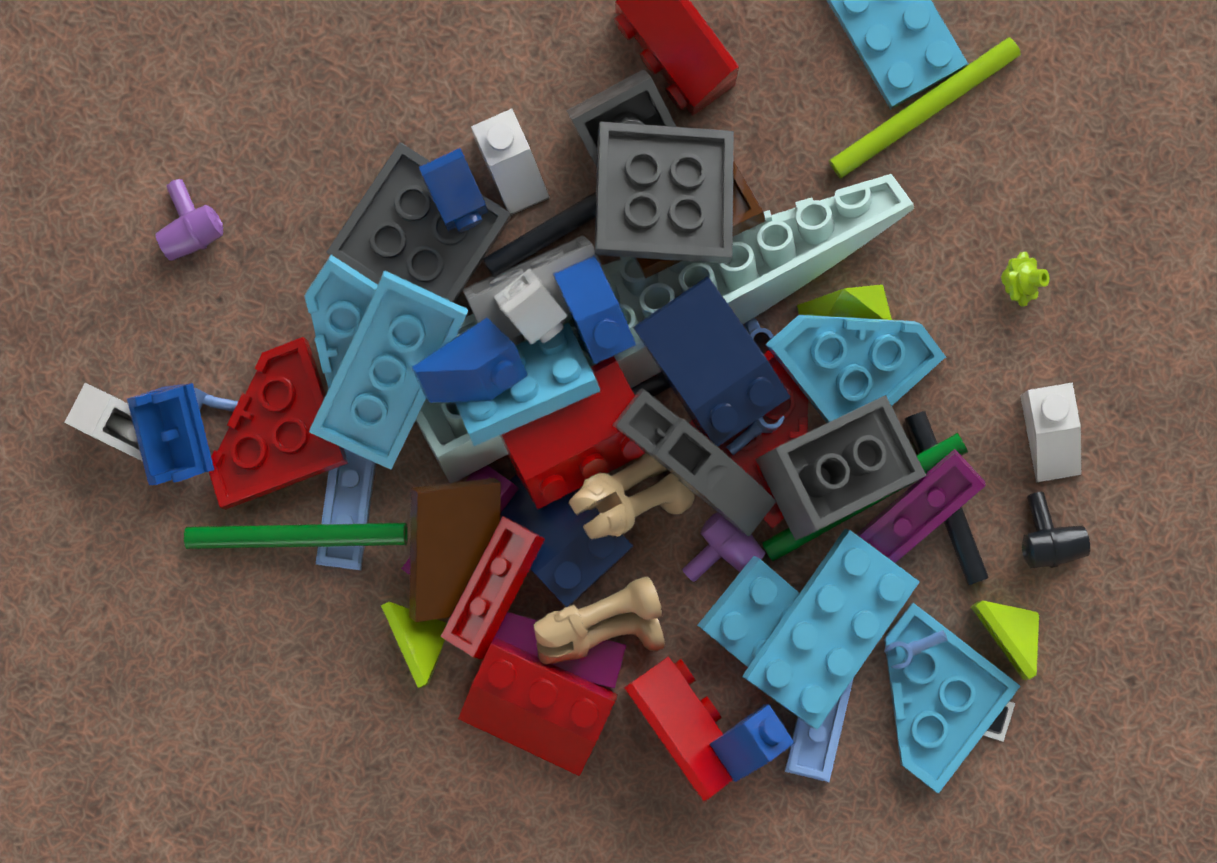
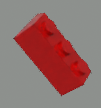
(680, 48)
(575, 441)
(537, 706)
(682, 723)

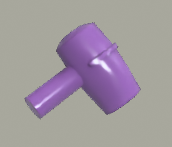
(192, 229)
(724, 542)

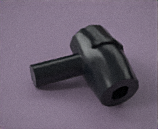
(1052, 545)

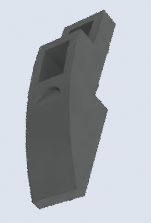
(695, 462)

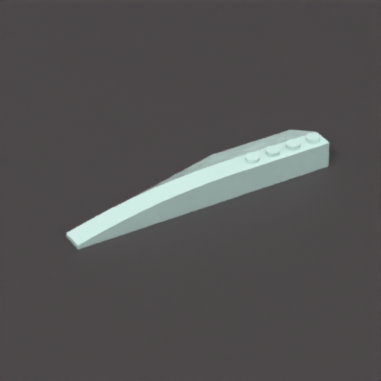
(763, 270)

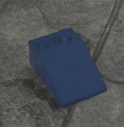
(711, 362)
(568, 558)

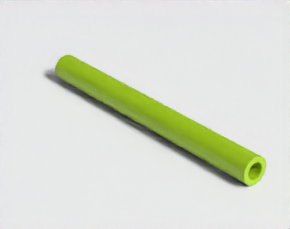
(925, 107)

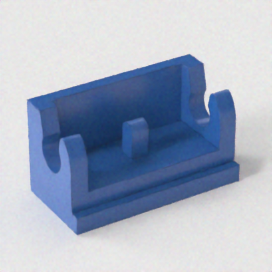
(170, 434)

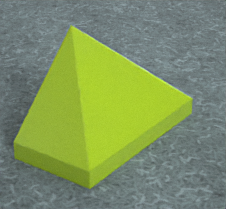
(853, 302)
(1014, 632)
(418, 641)

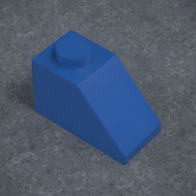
(454, 191)
(594, 309)
(471, 367)
(752, 743)

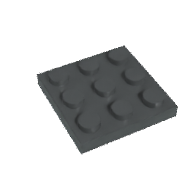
(664, 192)
(404, 234)

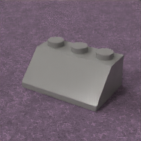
(481, 294)

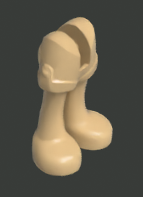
(618, 510)
(574, 631)

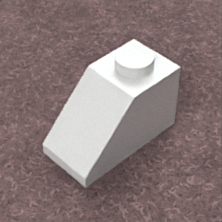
(510, 161)
(531, 308)
(104, 419)
(1053, 431)

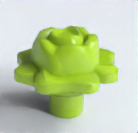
(1023, 279)

